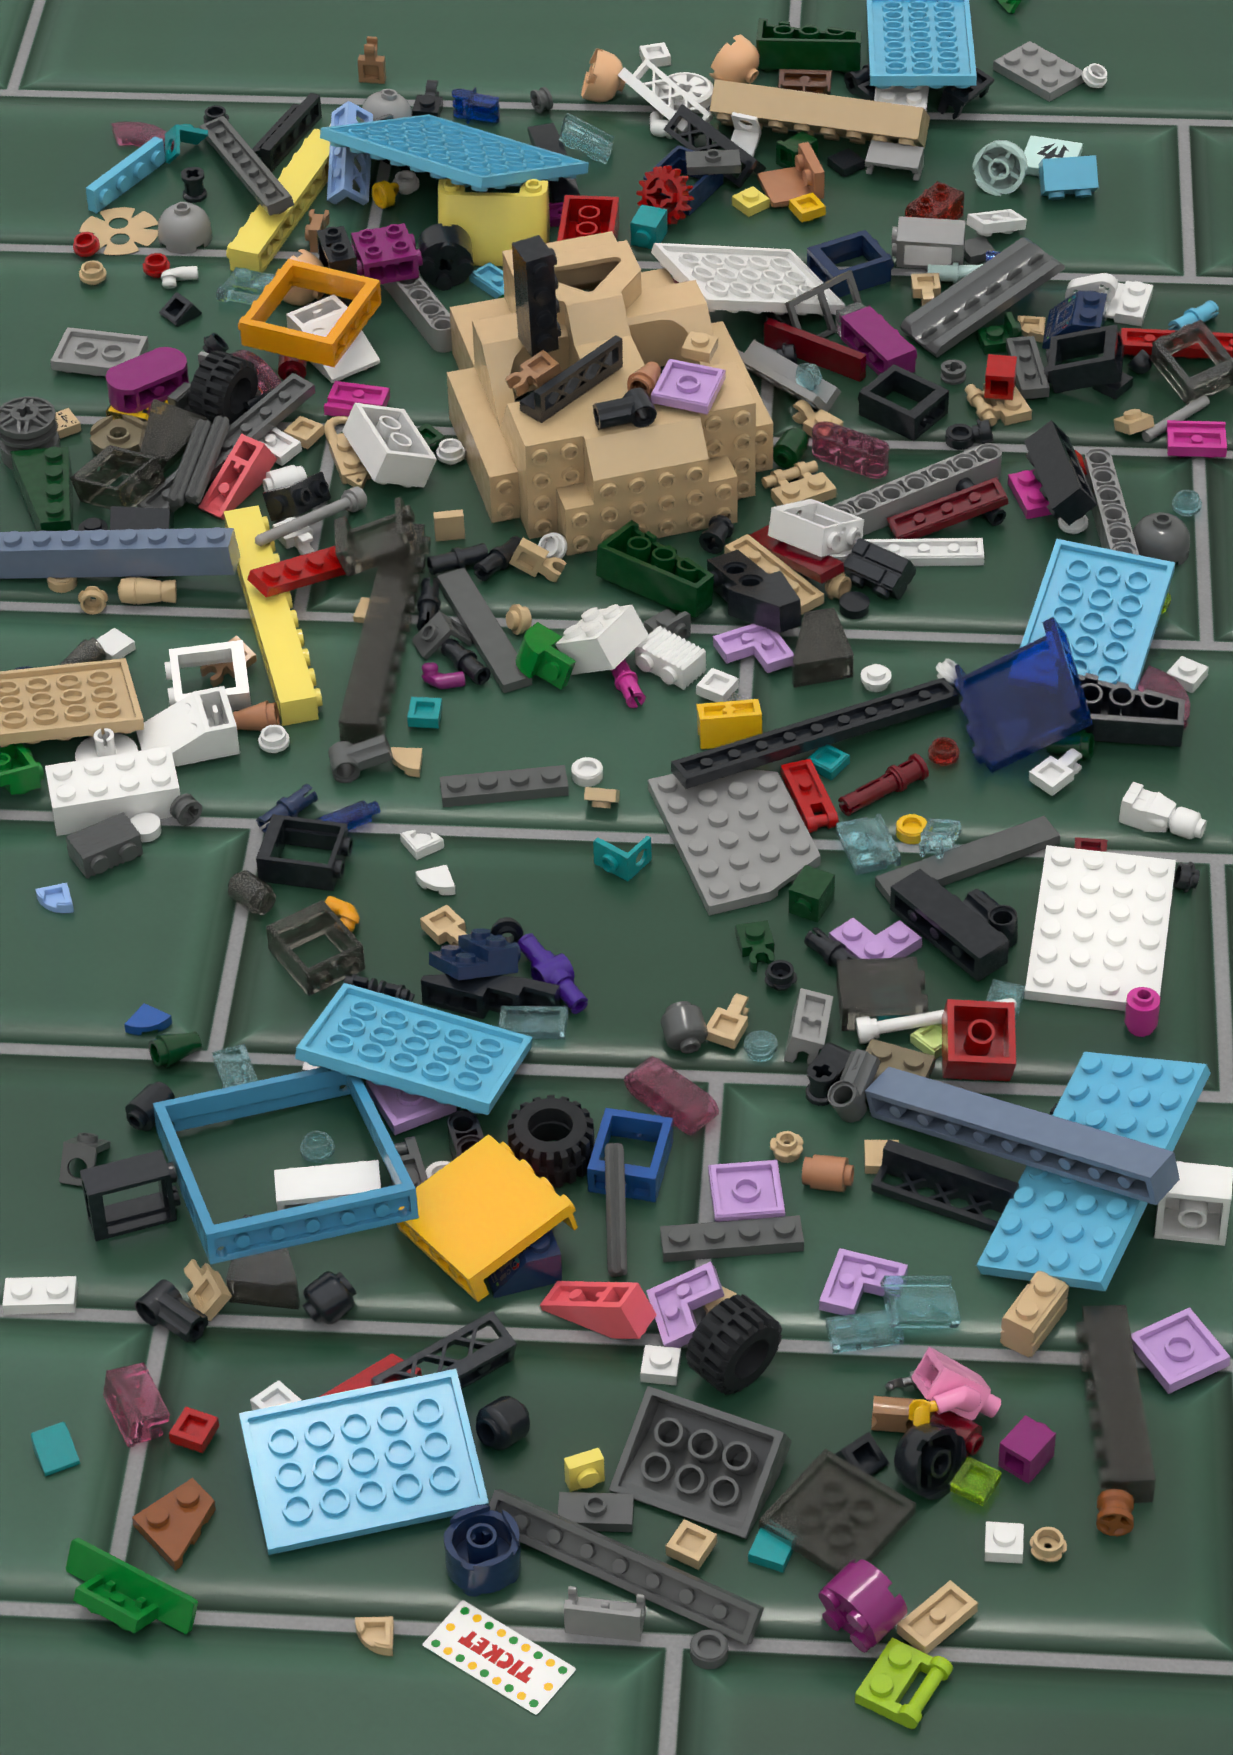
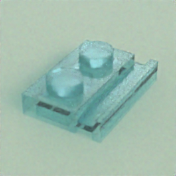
(586, 138)
(868, 844)
(920, 1302)

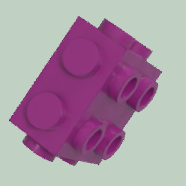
(387, 253)

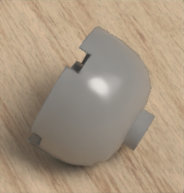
(386, 103)
(184, 228)

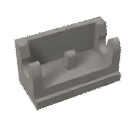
(895, 157)
(808, 1025)
(604, 1617)

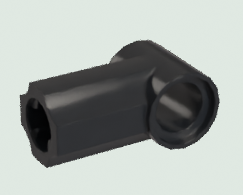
(632, 408)
(1000, 917)
(165, 1306)

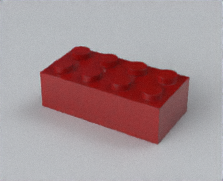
(588, 216)

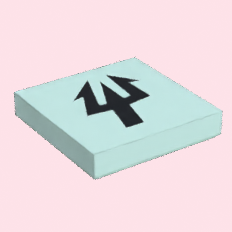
(1046, 148)

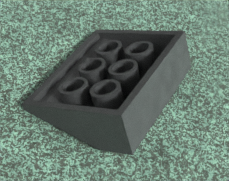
(700, 1462)

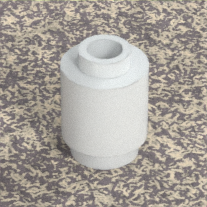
(283, 477)

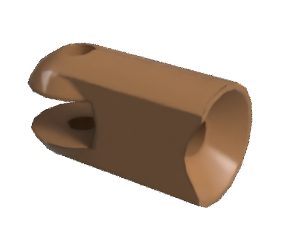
(892, 1414)

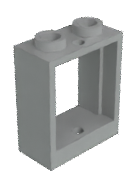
(928, 241)

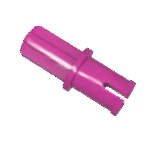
(627, 683)

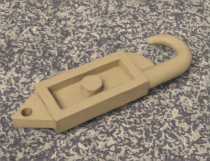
(345, 458)

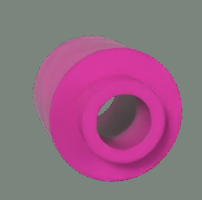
(1142, 1011)

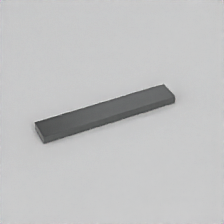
(483, 629)
(978, 855)

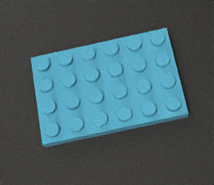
(1104, 605)
(414, 1048)
(362, 1461)

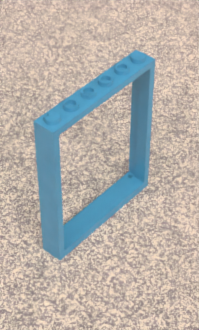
(295, 1224)

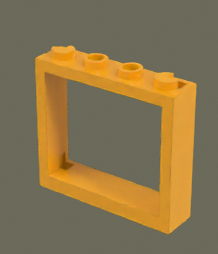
(302, 345)

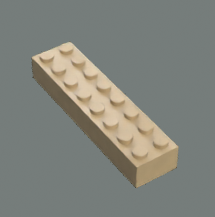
(820, 114)

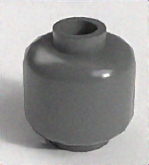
(684, 1027)

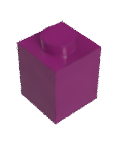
(1027, 1449)

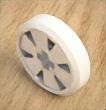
(694, 85)

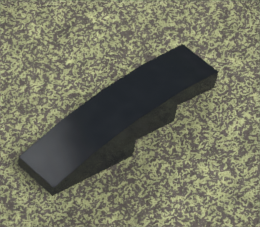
(547, 138)
(482, 994)

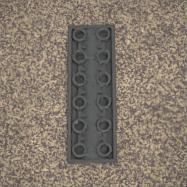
(980, 296)

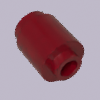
(289, 365)
(964, 1427)

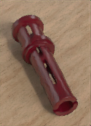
(895, 779)

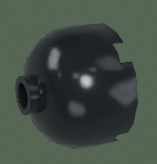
(929, 1459)

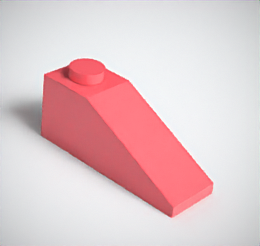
(238, 476)
(607, 1308)

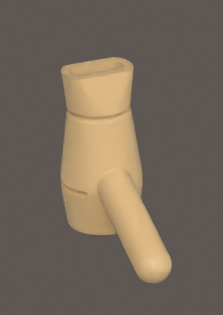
(144, 591)

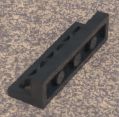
(288, 131)
(711, 134)
(574, 381)
(949, 1182)
(469, 1369)

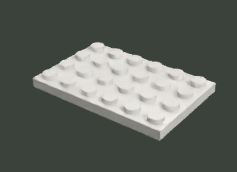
(745, 277)
(1099, 927)

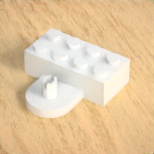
(111, 780)

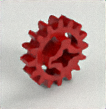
(669, 183)

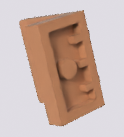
(794, 181)

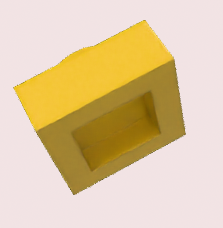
(807, 207)

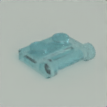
(243, 286)

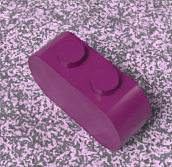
(145, 378)

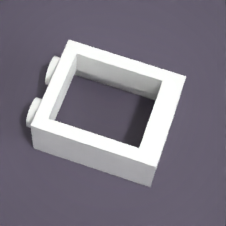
(815, 527)
(206, 655)

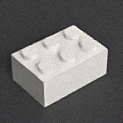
(389, 445)

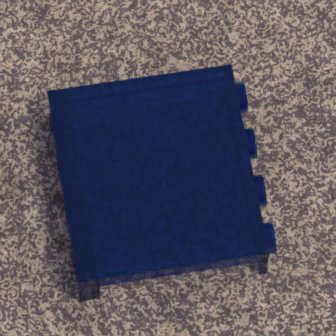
(1023, 700)

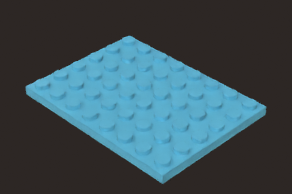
(453, 151)

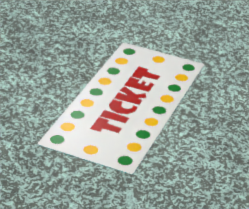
(499, 1657)

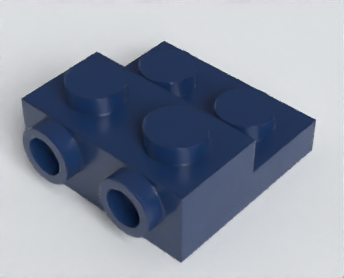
(477, 956)

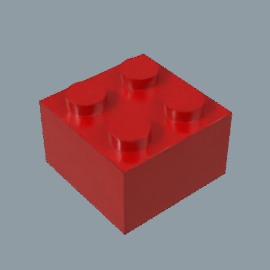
(978, 1040)

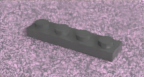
(504, 786)
(731, 1238)

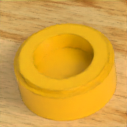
(909, 828)

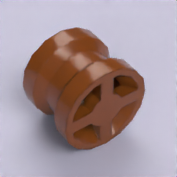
(1115, 1512)

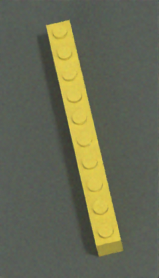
(275, 624)

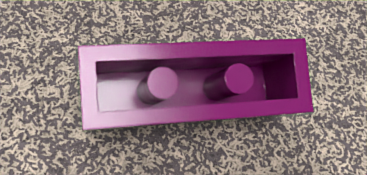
(882, 344)

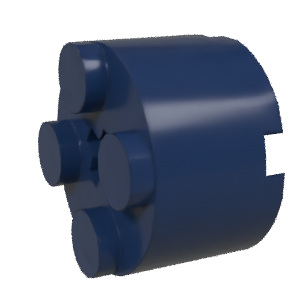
(482, 1550)

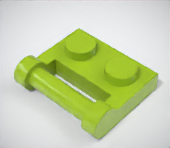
(892, 1678)

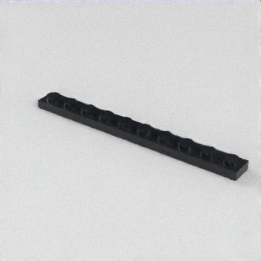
(814, 733)

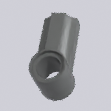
(350, 759)
(855, 1079)

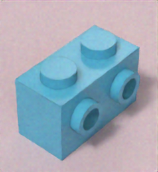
(1068, 176)

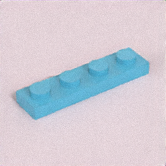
(125, 174)

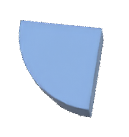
(55, 898)

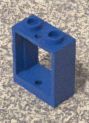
(642, 1182)

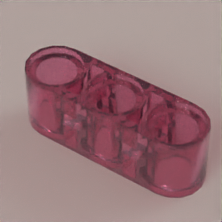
(850, 449)
(671, 1095)

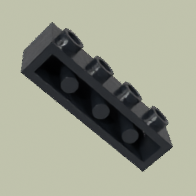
(536, 295)
(1059, 473)
(949, 924)

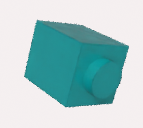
(648, 226)

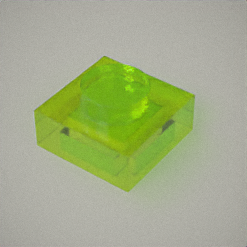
(975, 1481)

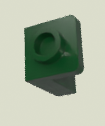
(994, 337)

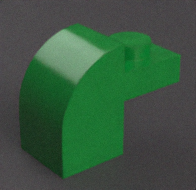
(542, 658)

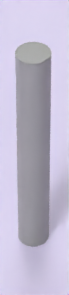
(1179, 415)

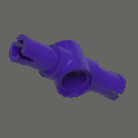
(553, 970)

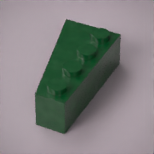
(807, 47)
(46, 486)
(654, 571)

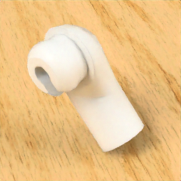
(657, 125)
(178, 274)

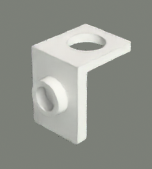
(744, 135)

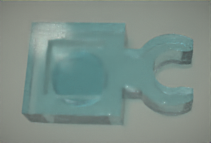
(939, 835)

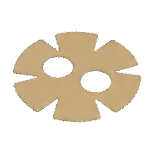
(134, 230)

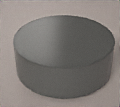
(709, 1649)

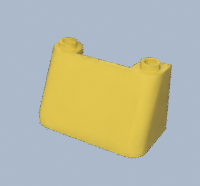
(495, 218)

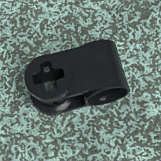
(824, 1072)

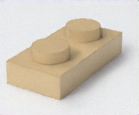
(937, 1617)

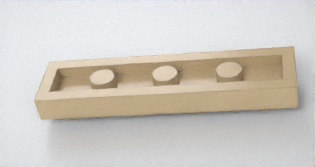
(809, 595)

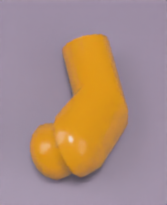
(345, 910)

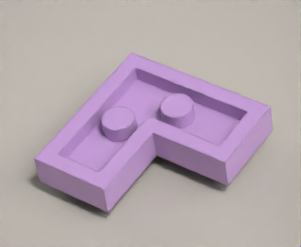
(754, 640)
(892, 942)
(852, 1276)
(678, 1297)

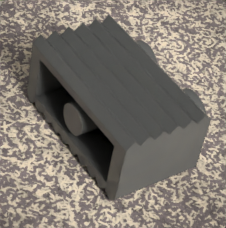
(104, 845)

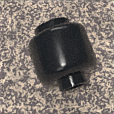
(329, 1297)
(502, 1422)

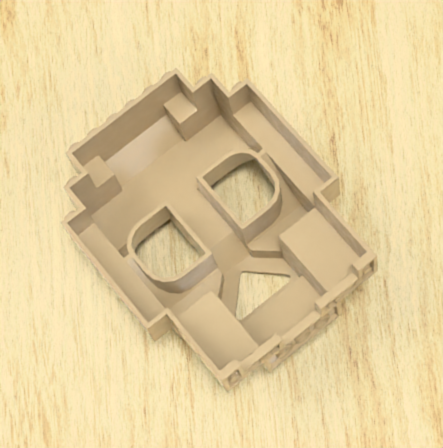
(567, 471)

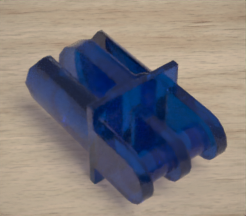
(475, 106)

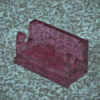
(135, 1403)

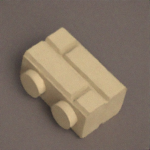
(1034, 1314)

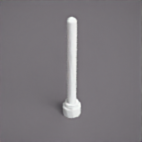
(871, 1028)

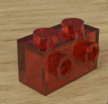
(938, 203)

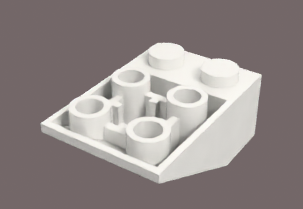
(319, 320)
(194, 727)

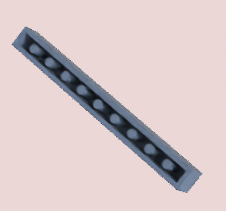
(118, 553)
(1023, 1135)

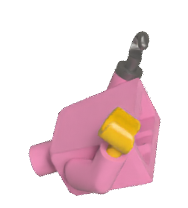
(948, 1388)

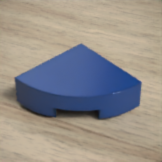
(147, 1019)

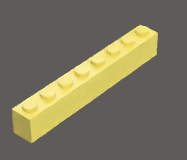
(265, 234)

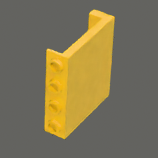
(483, 1213)

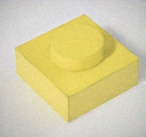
(750, 201)
(584, 1469)

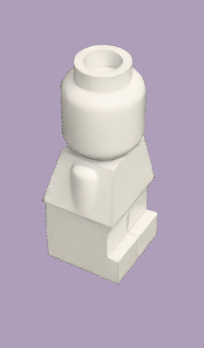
(1157, 813)

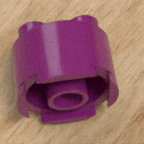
(862, 1604)

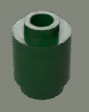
(790, 447)

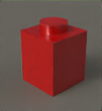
(1000, 377)

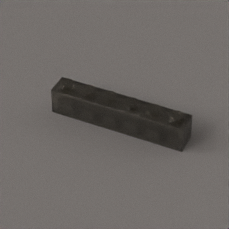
(1116, 1402)

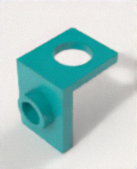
(182, 133)
(620, 862)

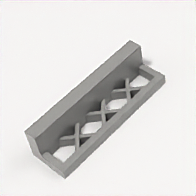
(781, 373)

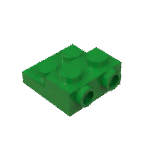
(19, 770)

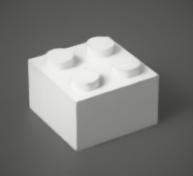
(602, 638)
(1196, 1205)

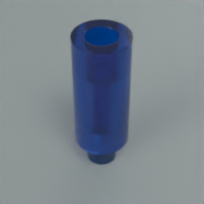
(353, 815)

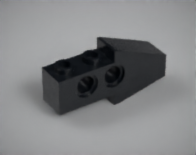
(754, 593)

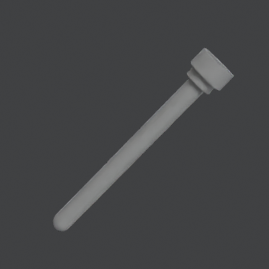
(351, 500)

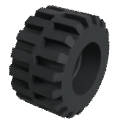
(222, 386)
(556, 1121)
(733, 1344)

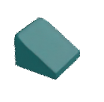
(54, 1448)

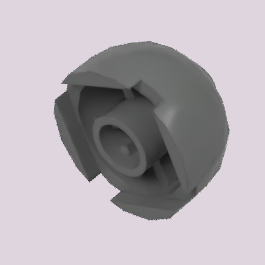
(1162, 537)

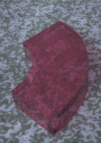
(137, 133)
(266, 376)
(1164, 683)

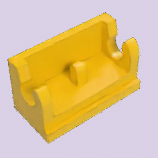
(728, 722)

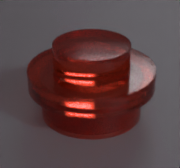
(943, 751)

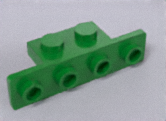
(126, 1592)

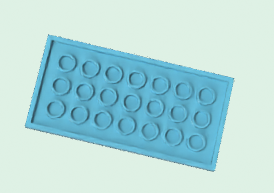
(920, 43)
(1074, 1226)

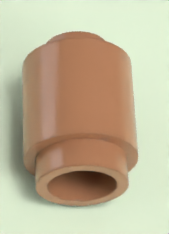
(827, 1173)

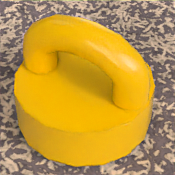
(384, 193)

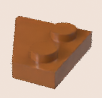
(175, 1521)

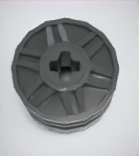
(27, 425)

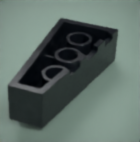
(1132, 715)

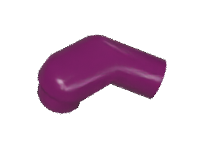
(440, 680)

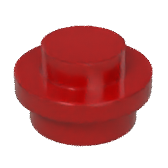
(86, 244)
(155, 265)

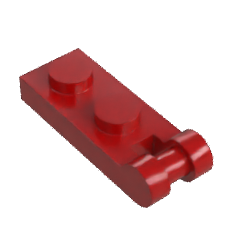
(809, 795)

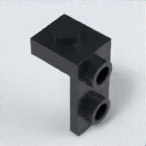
(297, 498)

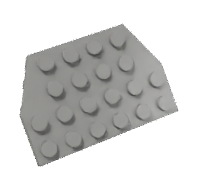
(736, 836)

